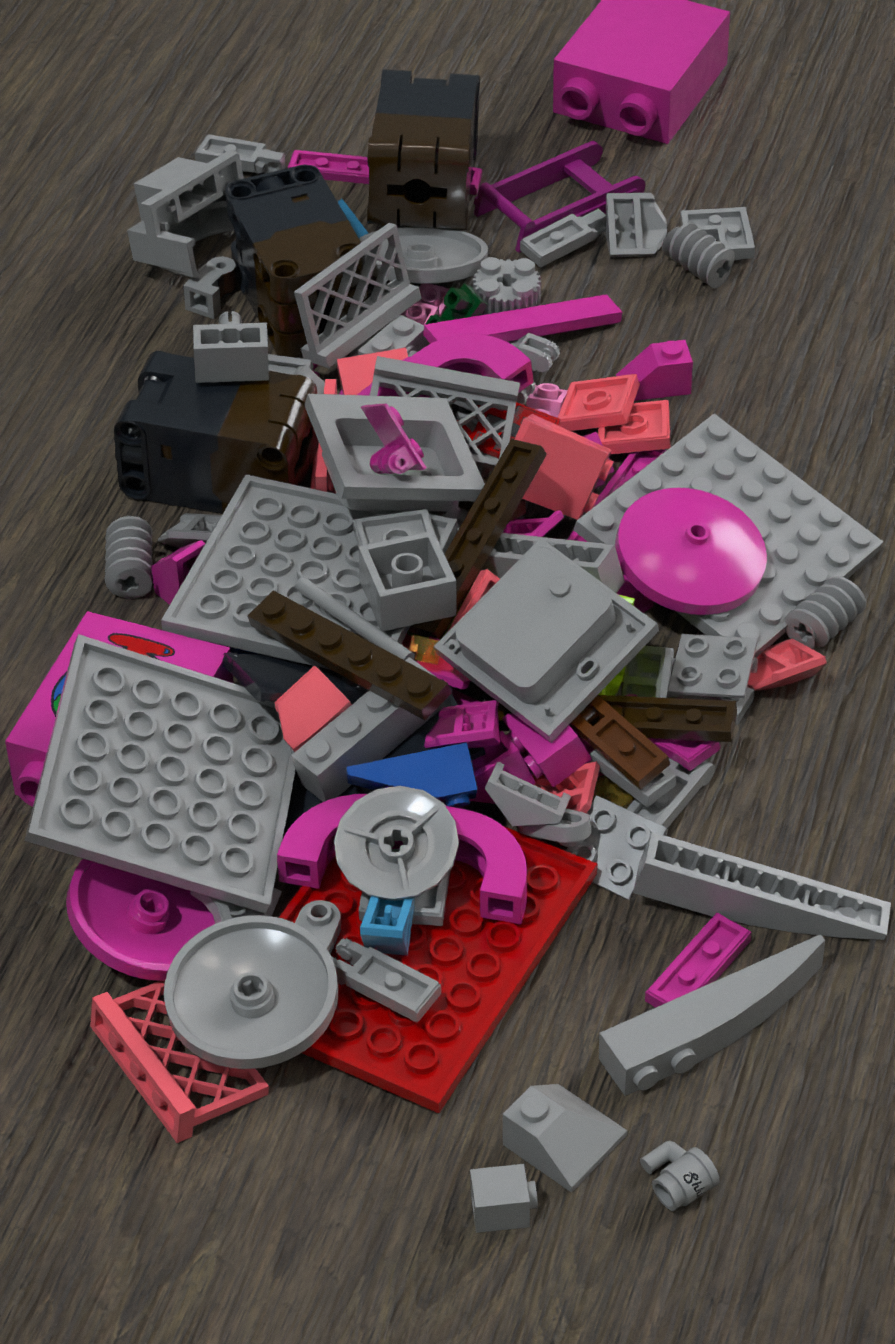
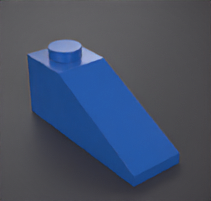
(440, 772)

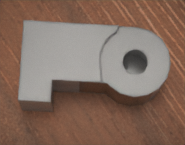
(215, 282)

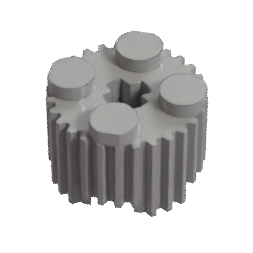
(507, 284)

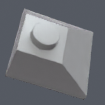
(559, 1133)

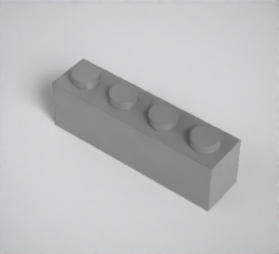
(355, 737)

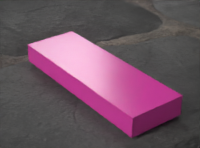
(700, 960)

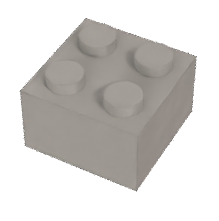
(407, 580)

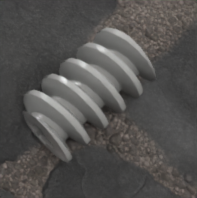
(699, 253)
(129, 557)
(825, 612)

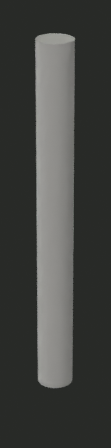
(351, 618)

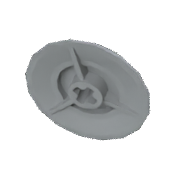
(393, 815)

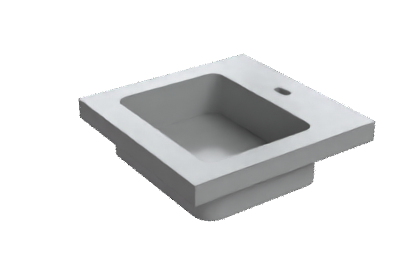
(351, 440)
(541, 635)

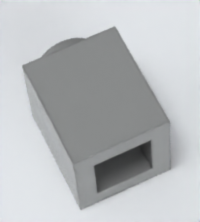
(501, 1198)

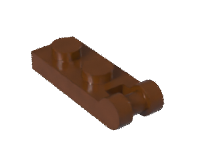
(620, 743)

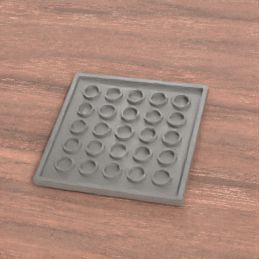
(801, 529)
(266, 544)
(165, 776)

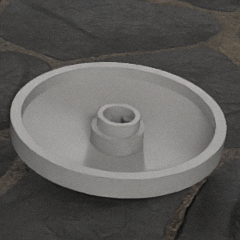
(436, 254)
(251, 992)

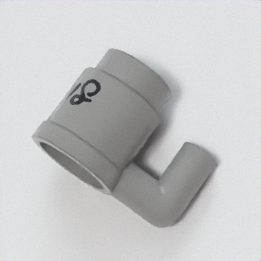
(682, 1180)

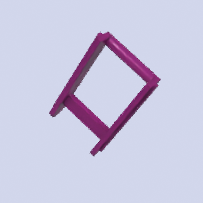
(571, 163)

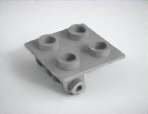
(713, 666)
(616, 845)

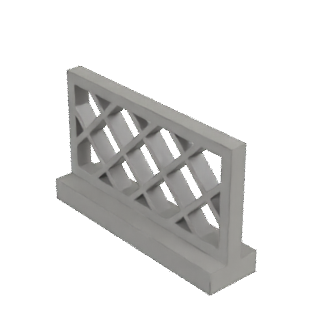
(363, 318)
(454, 386)

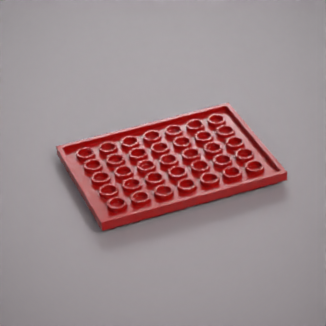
(472, 957)

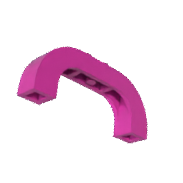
(473, 355)
(482, 844)

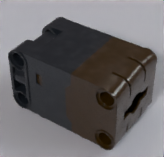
(426, 136)
(284, 237)
(199, 440)

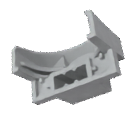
(180, 207)

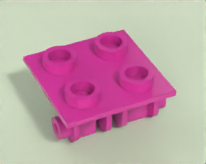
(398, 451)

